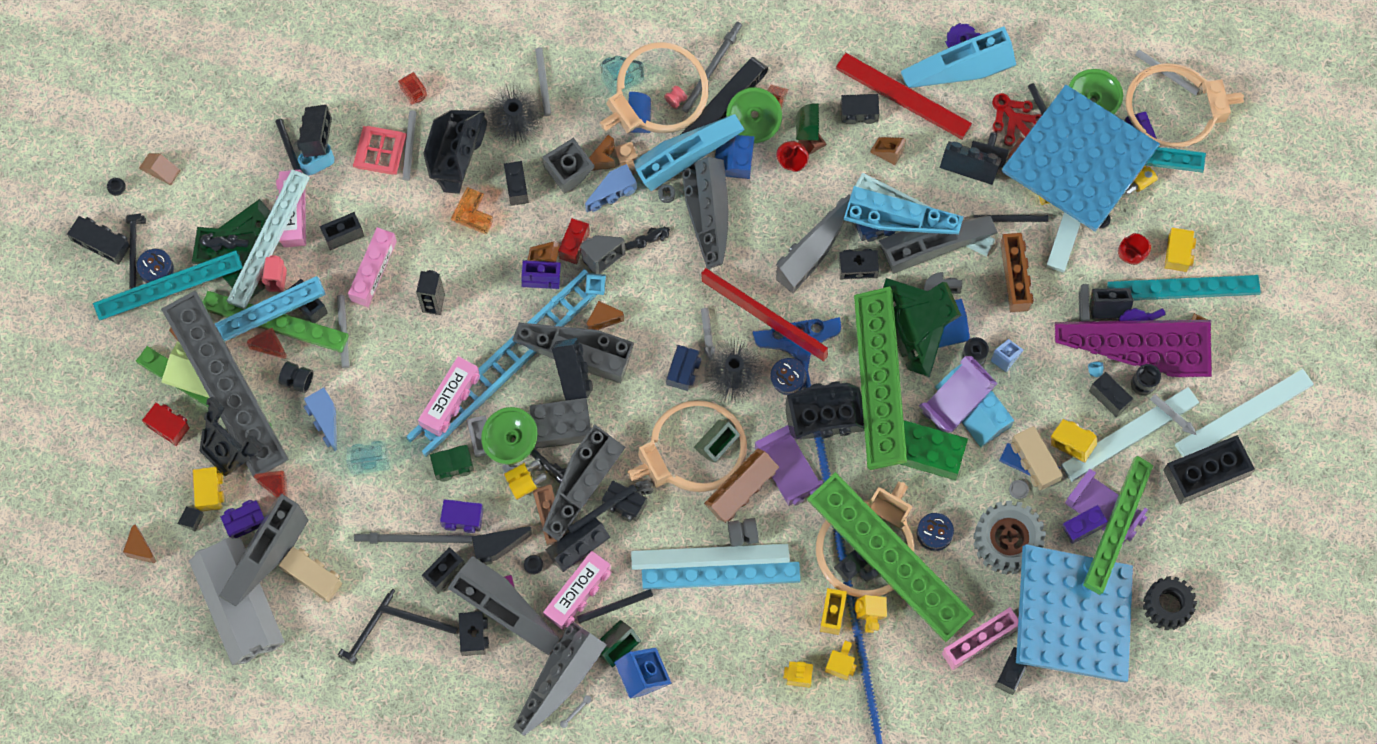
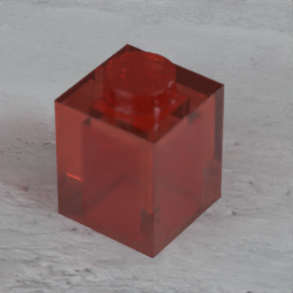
(413, 88)

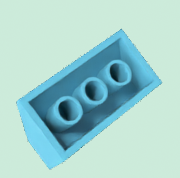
(986, 419)

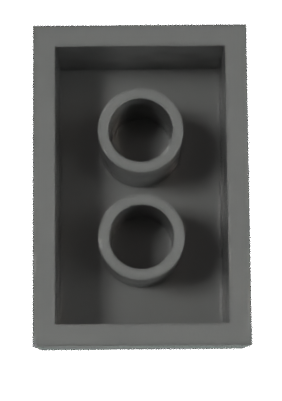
(561, 422)

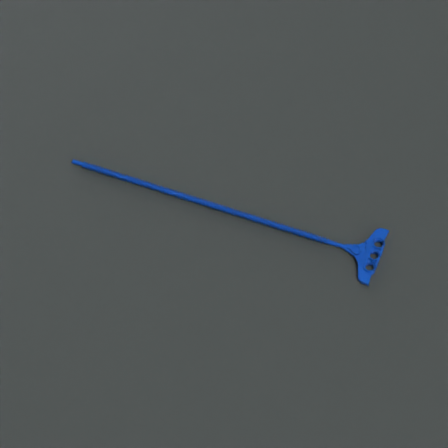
(830, 329)

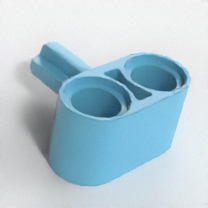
(316, 163)

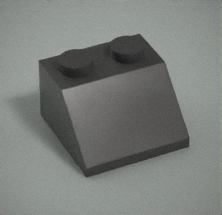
(568, 165)
(602, 252)

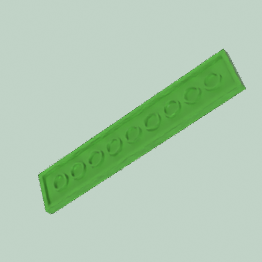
(880, 379)
(890, 557)

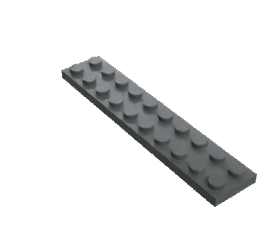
(223, 379)

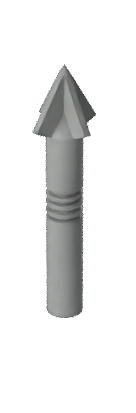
(707, 333)
(1187, 426)

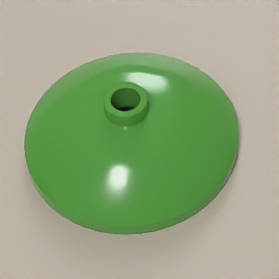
(1100, 86)
(768, 111)
(500, 430)

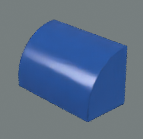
(642, 106)

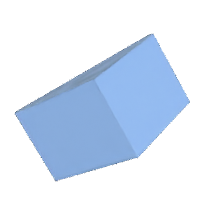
(1006, 355)

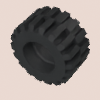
(1163, 617)

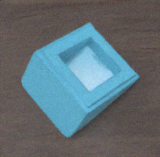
(595, 283)

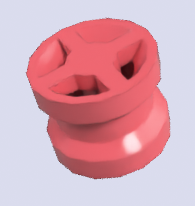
(675, 97)

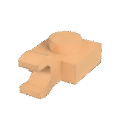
(626, 155)

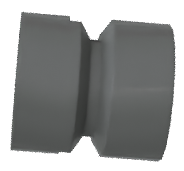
(743, 532)

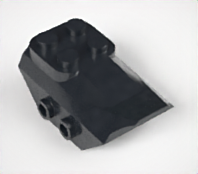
(451, 146)
(825, 411)

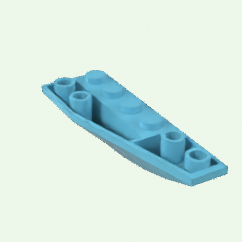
(965, 61)
(684, 150)
(895, 214)

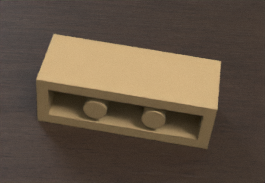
(1036, 458)
(311, 573)

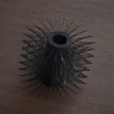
(514, 115)
(733, 371)

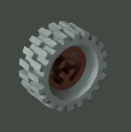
(1009, 519)

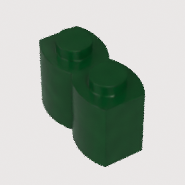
(451, 463)

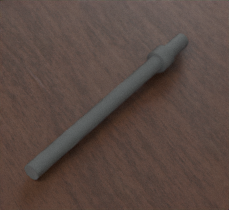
(729, 39)
(375, 537)

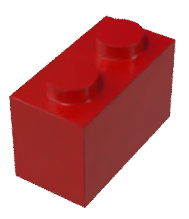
(572, 241)
(166, 424)

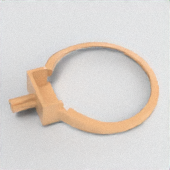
(1216, 94)
(626, 115)
(655, 467)
(887, 507)

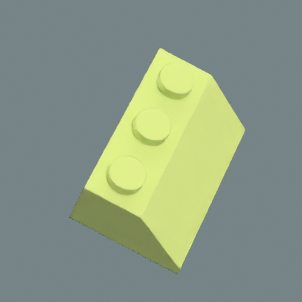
(181, 373)

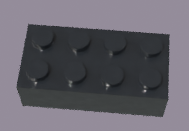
(1209, 469)

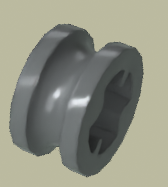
(666, 188)
(644, 487)

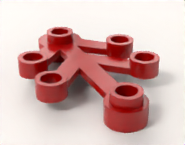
(1014, 118)

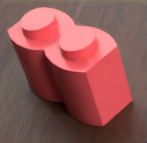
(274, 274)

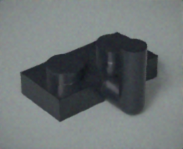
(991, 148)
(854, 564)

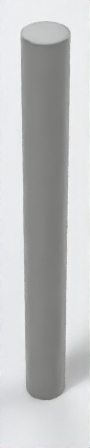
(1173, 76)
(543, 81)
(409, 145)
(343, 328)

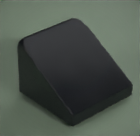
(190, 518)

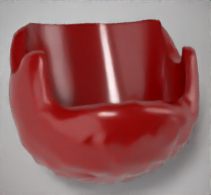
(792, 156)
(1134, 249)

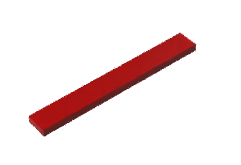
(904, 96)
(764, 314)

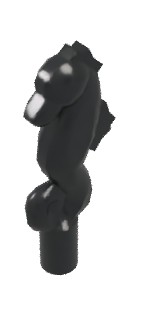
(653, 235)
(216, 243)

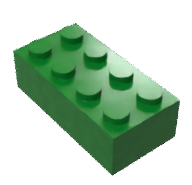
(933, 450)

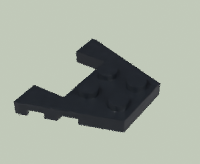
(220, 446)

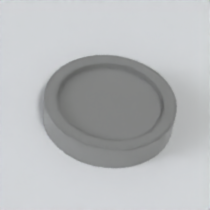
(1018, 489)

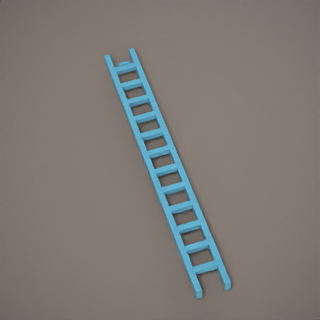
(492, 388)

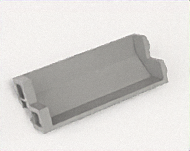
(248, 626)

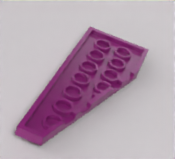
(1172, 346)

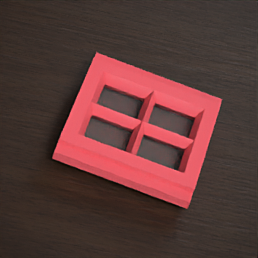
(379, 150)

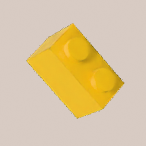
(1180, 249)
(1074, 440)
(207, 489)
(833, 611)

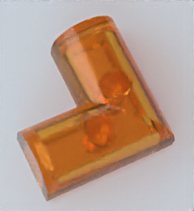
(468, 215)

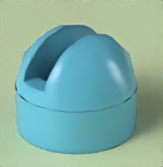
(1096, 369)

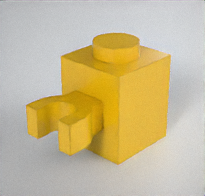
(872, 610)
(840, 663)
(798, 674)

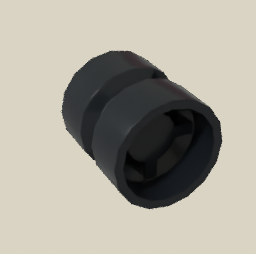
(977, 349)
(297, 377)
(1145, 379)

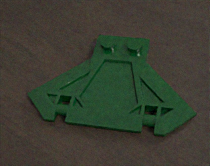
(242, 226)
(921, 321)

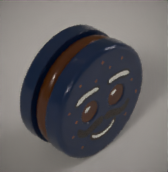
(154, 265)
(788, 376)
(935, 531)

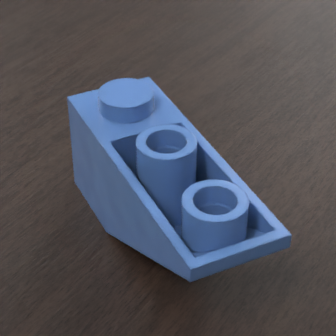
(615, 185)
(324, 411)

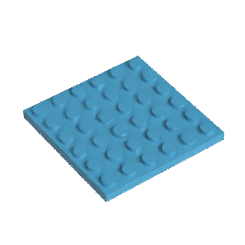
(1080, 157)
(1068, 624)

